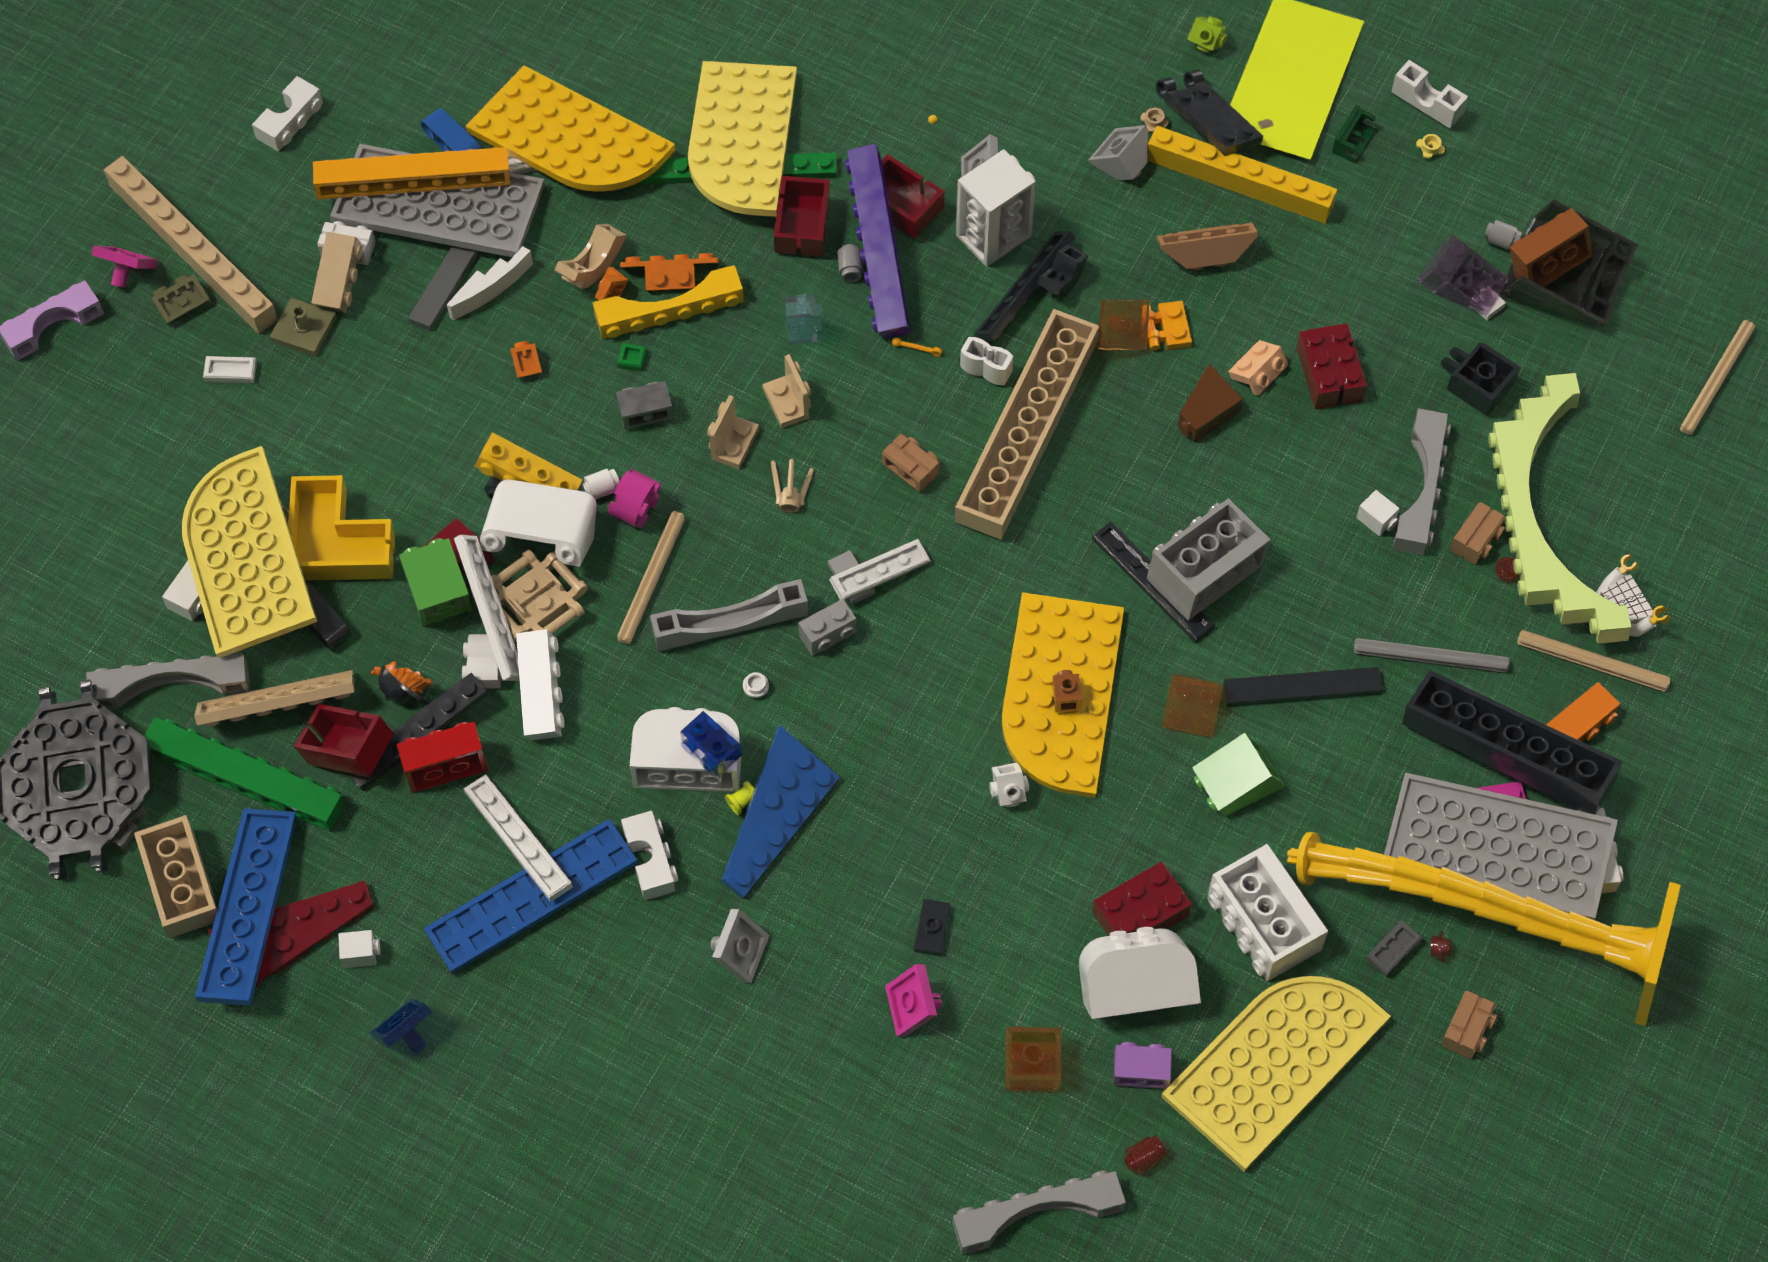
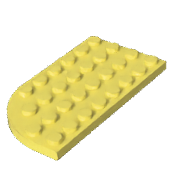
(741, 134)
(244, 555)
(1273, 1063)

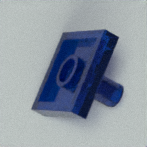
(402, 1025)

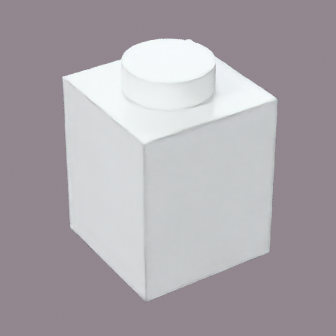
(1378, 513)
(358, 949)

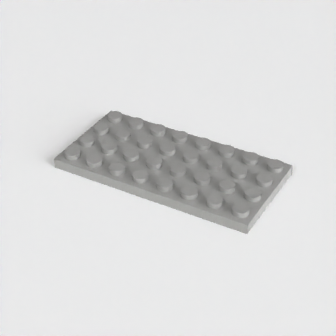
(469, 218)
(1505, 840)

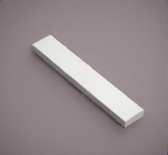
(489, 606)
(518, 838)

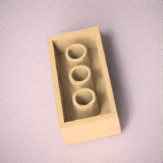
(177, 876)

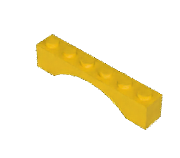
(621, 316)

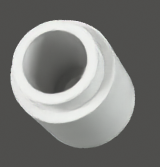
(600, 483)

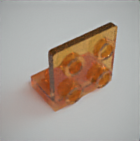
(1192, 705)

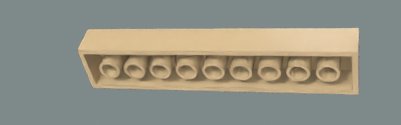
(1026, 424)

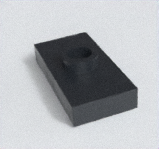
(931, 927)

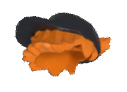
(401, 684)

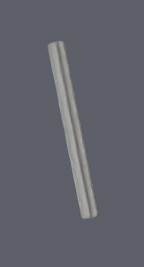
(1431, 655)

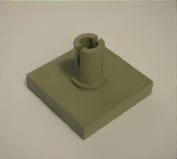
(303, 327)

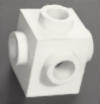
(1009, 785)

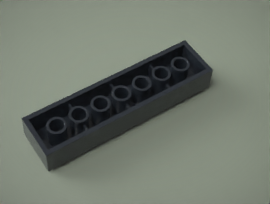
(1512, 743)

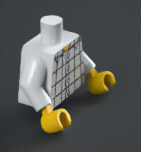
(1624, 591)

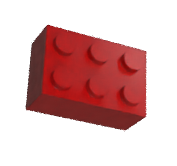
(442, 756)

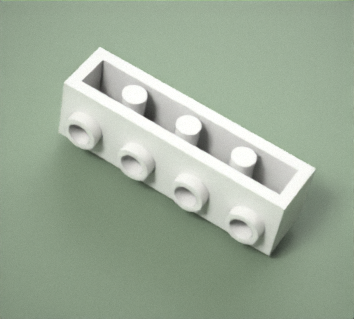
(539, 685)

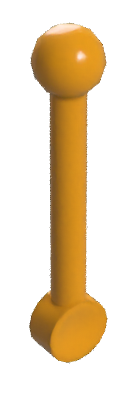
(935, 351)

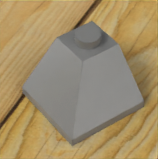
(1123, 153)

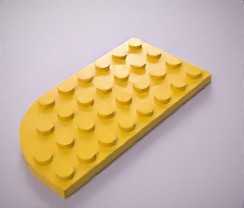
(568, 135)
(1050, 637)

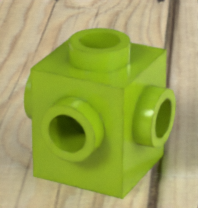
(1200, 33)

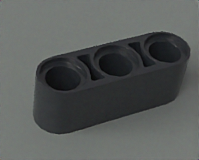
(329, 625)

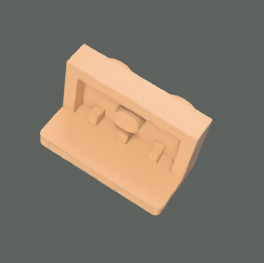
(1259, 366)

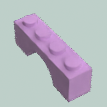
(74, 304)

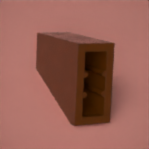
(1208, 406)

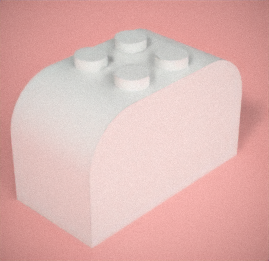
(661, 761)
(1137, 973)

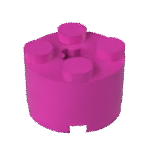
(634, 498)

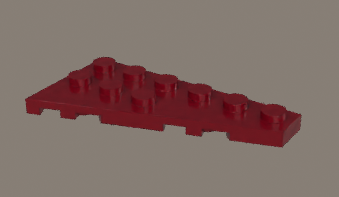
(309, 921)

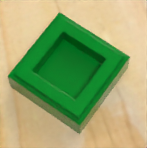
(631, 357)

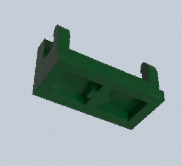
(1354, 134)

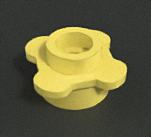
(1433, 141)

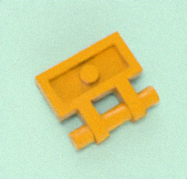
(1174, 327)

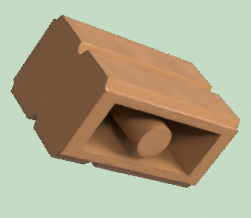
(911, 462)
(1477, 533)
(1469, 1024)

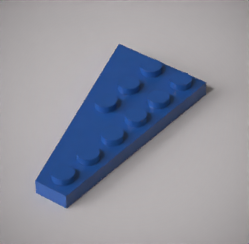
(781, 802)

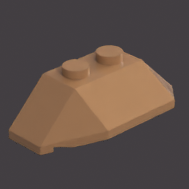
(1208, 245)

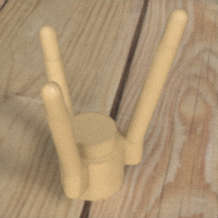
(789, 499)

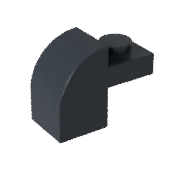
(1065, 271)

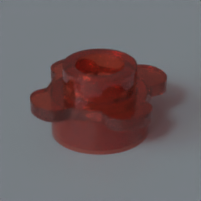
(1440, 946)

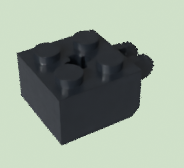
(1481, 376)

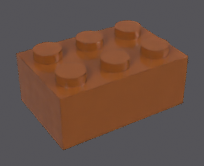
(1552, 249)

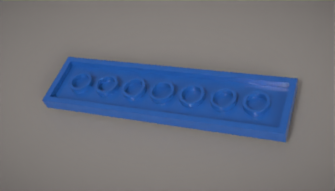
(246, 907)

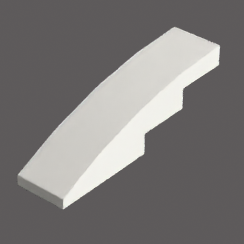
(483, 288)

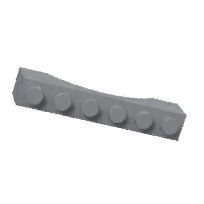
(1427, 438)
(684, 627)
(225, 675)
(1092, 1196)

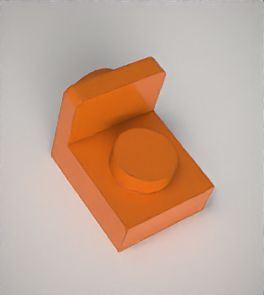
(611, 284)
(525, 359)

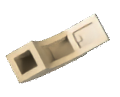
(595, 257)

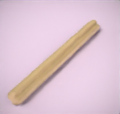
(1717, 377)
(650, 578)
(1593, 660)

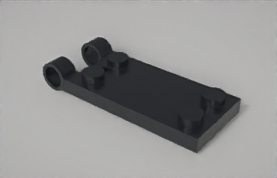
(1209, 113)

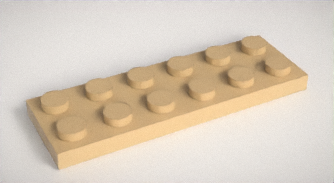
(282, 696)

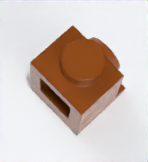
(1066, 699)

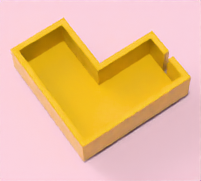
(328, 543)

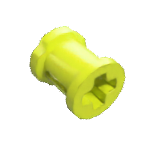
(740, 798)

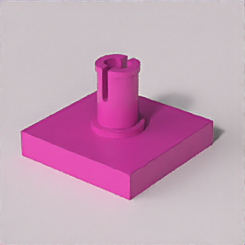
(124, 260)
(912, 1000)

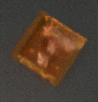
(1032, 1059)

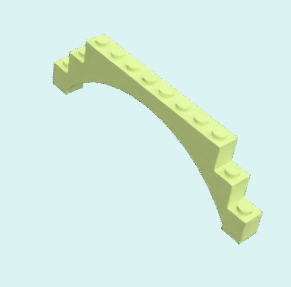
(1540, 571)

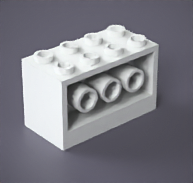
(995, 207)
(1266, 913)

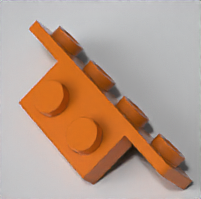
(669, 274)

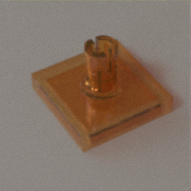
(1123, 324)

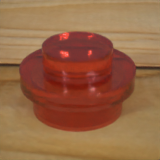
(1505, 569)

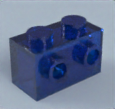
(710, 744)

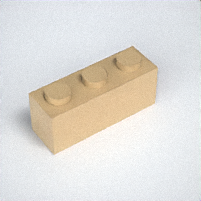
(337, 272)

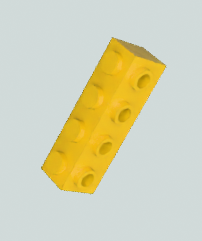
(508, 461)

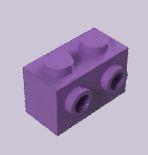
(1142, 1066)

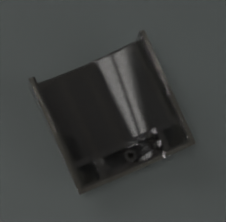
(1589, 287)

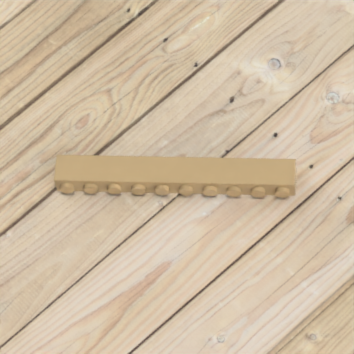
(190, 245)

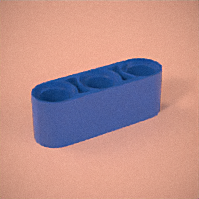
(447, 132)

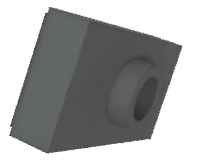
(1393, 948)

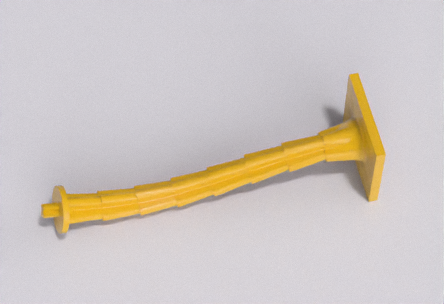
(1626, 946)

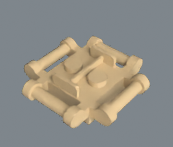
(538, 596)

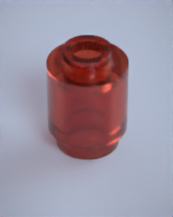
(1144, 1154)

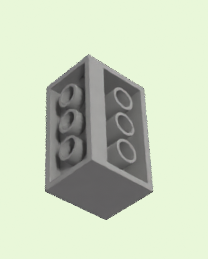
(1207, 558)

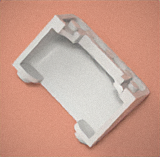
(541, 515)

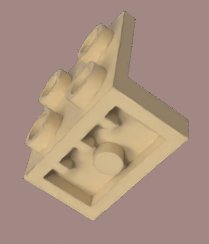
(789, 395)
(730, 435)

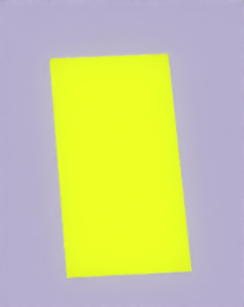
(1295, 73)

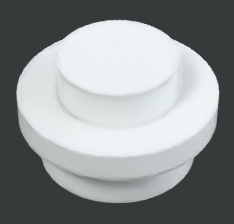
(755, 685)

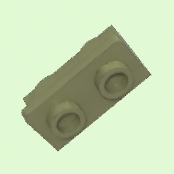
(180, 298)

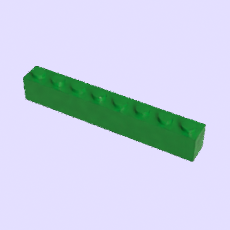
(244, 774)

